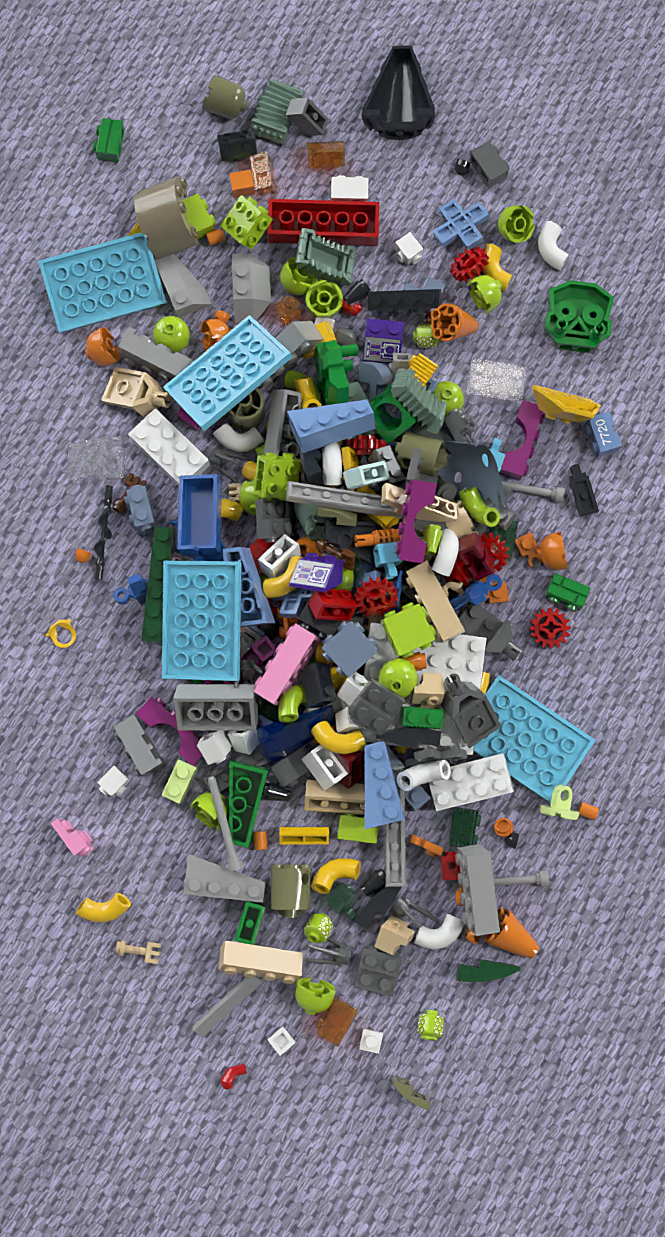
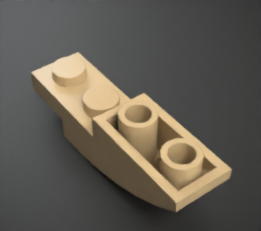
(439, 511)

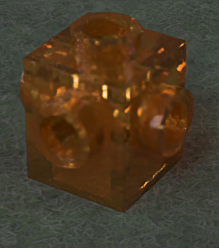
(288, 310)

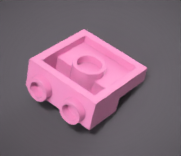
(76, 840)

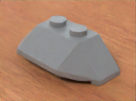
(250, 286)

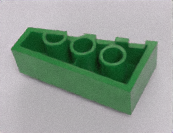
(245, 793)

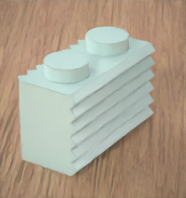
(366, 475)

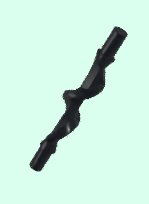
(105, 533)

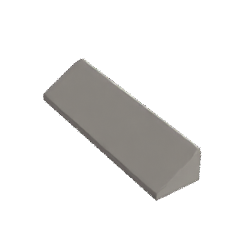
(226, 1005)

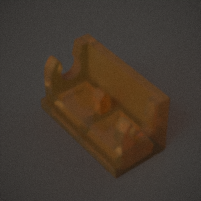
(263, 173)

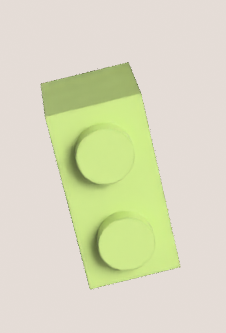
(179, 781)

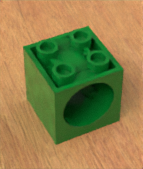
(385, 424)

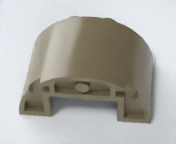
(163, 217)

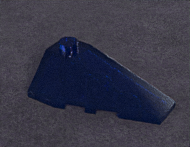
(284, 738)

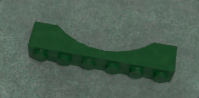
(162, 550)

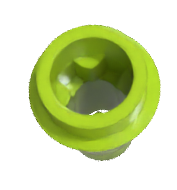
(432, 536)

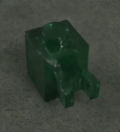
(340, 898)

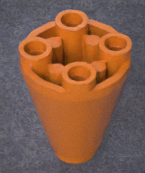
(452, 323)
(512, 936)

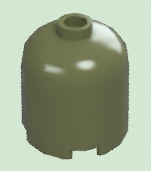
(225, 98)

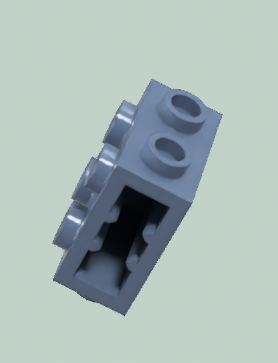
(140, 506)
(349, 648)

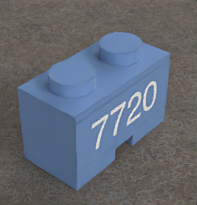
(602, 436)

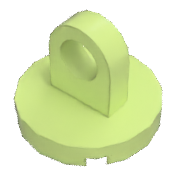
(558, 806)

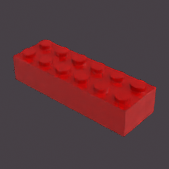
(335, 220)

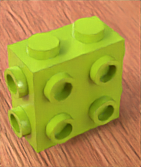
(247, 221)
(274, 473)
(408, 630)

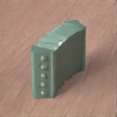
(270, 114)
(325, 259)
(419, 400)

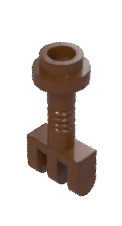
(119, 506)
(346, 555)

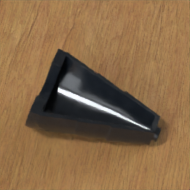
(400, 98)

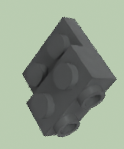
(460, 426)
(271, 520)
(375, 707)
(377, 971)

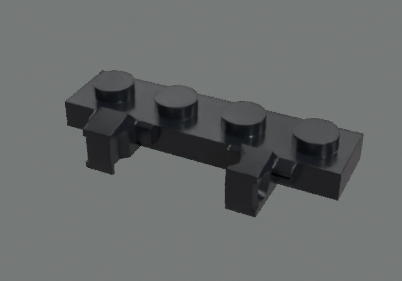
(419, 300)

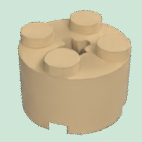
(463, 525)

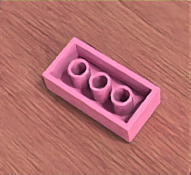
(286, 666)

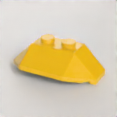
(564, 405)

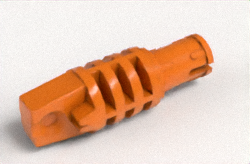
(377, 537)

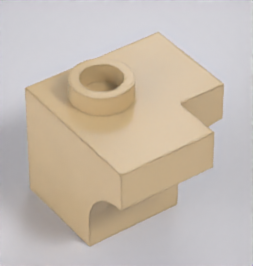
(429, 692)
(393, 934)

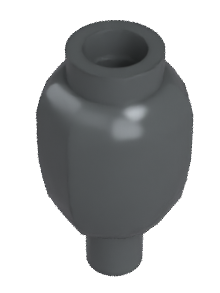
(346, 337)

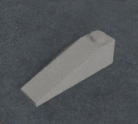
(181, 286)

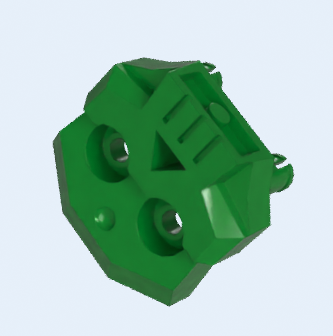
(579, 301)
(331, 370)

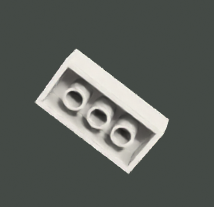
(168, 447)
(472, 782)

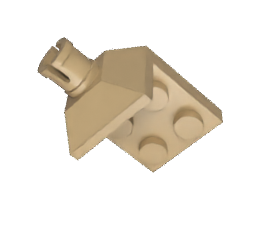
(135, 391)

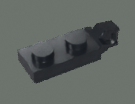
(582, 492)

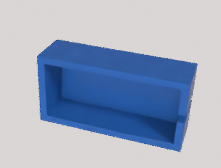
(199, 515)

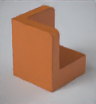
(242, 183)

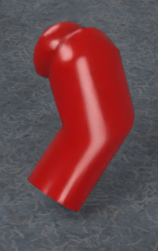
(350, 310)
(230, 1074)

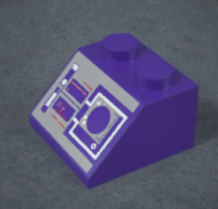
(382, 340)
(317, 572)

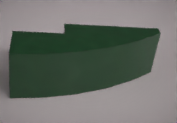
(485, 971)

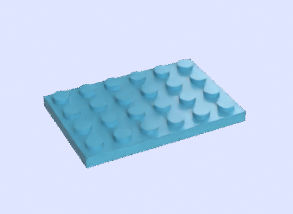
(102, 282)
(227, 372)
(201, 620)
(536, 742)

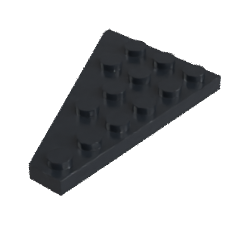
(343, 537)

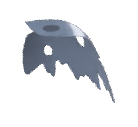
(469, 462)

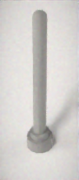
(555, 494)
(234, 861)
(540, 878)

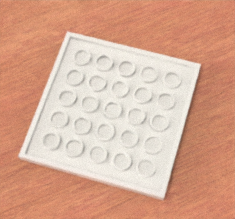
(457, 656)

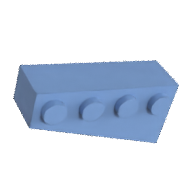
(330, 423)
(254, 603)
(381, 790)

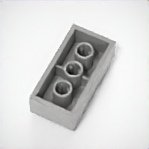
(216, 707)
(478, 889)

